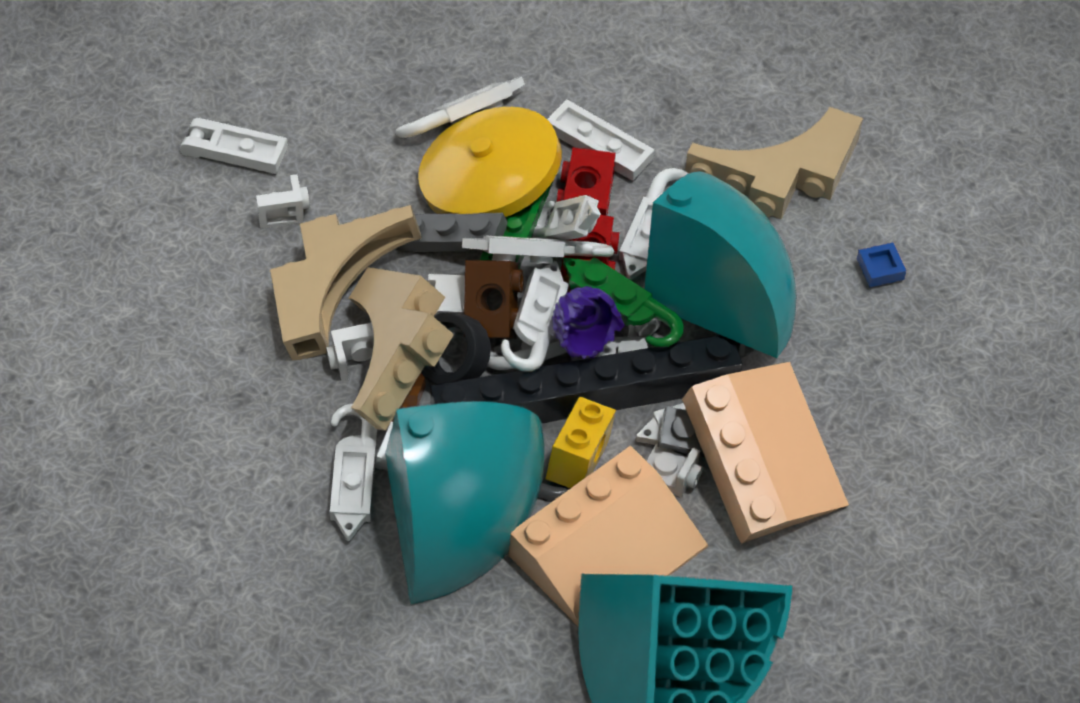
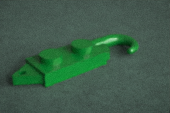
(631, 300)

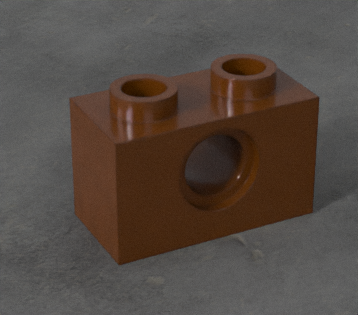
(483, 278)

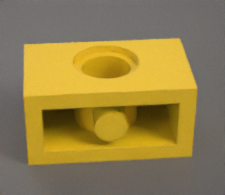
(580, 443)

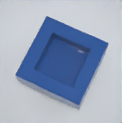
(881, 264)

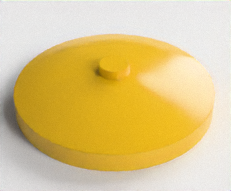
(490, 162)

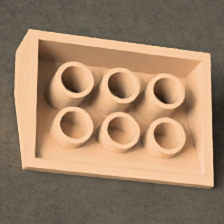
(763, 450)
(606, 524)

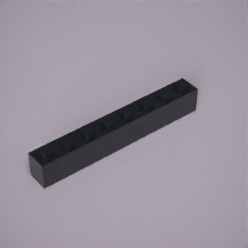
(611, 380)

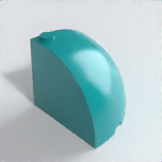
(721, 263)
(461, 488)
(677, 637)

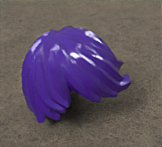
(585, 321)

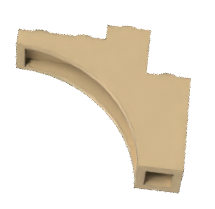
(773, 173)
(335, 256)
(404, 339)

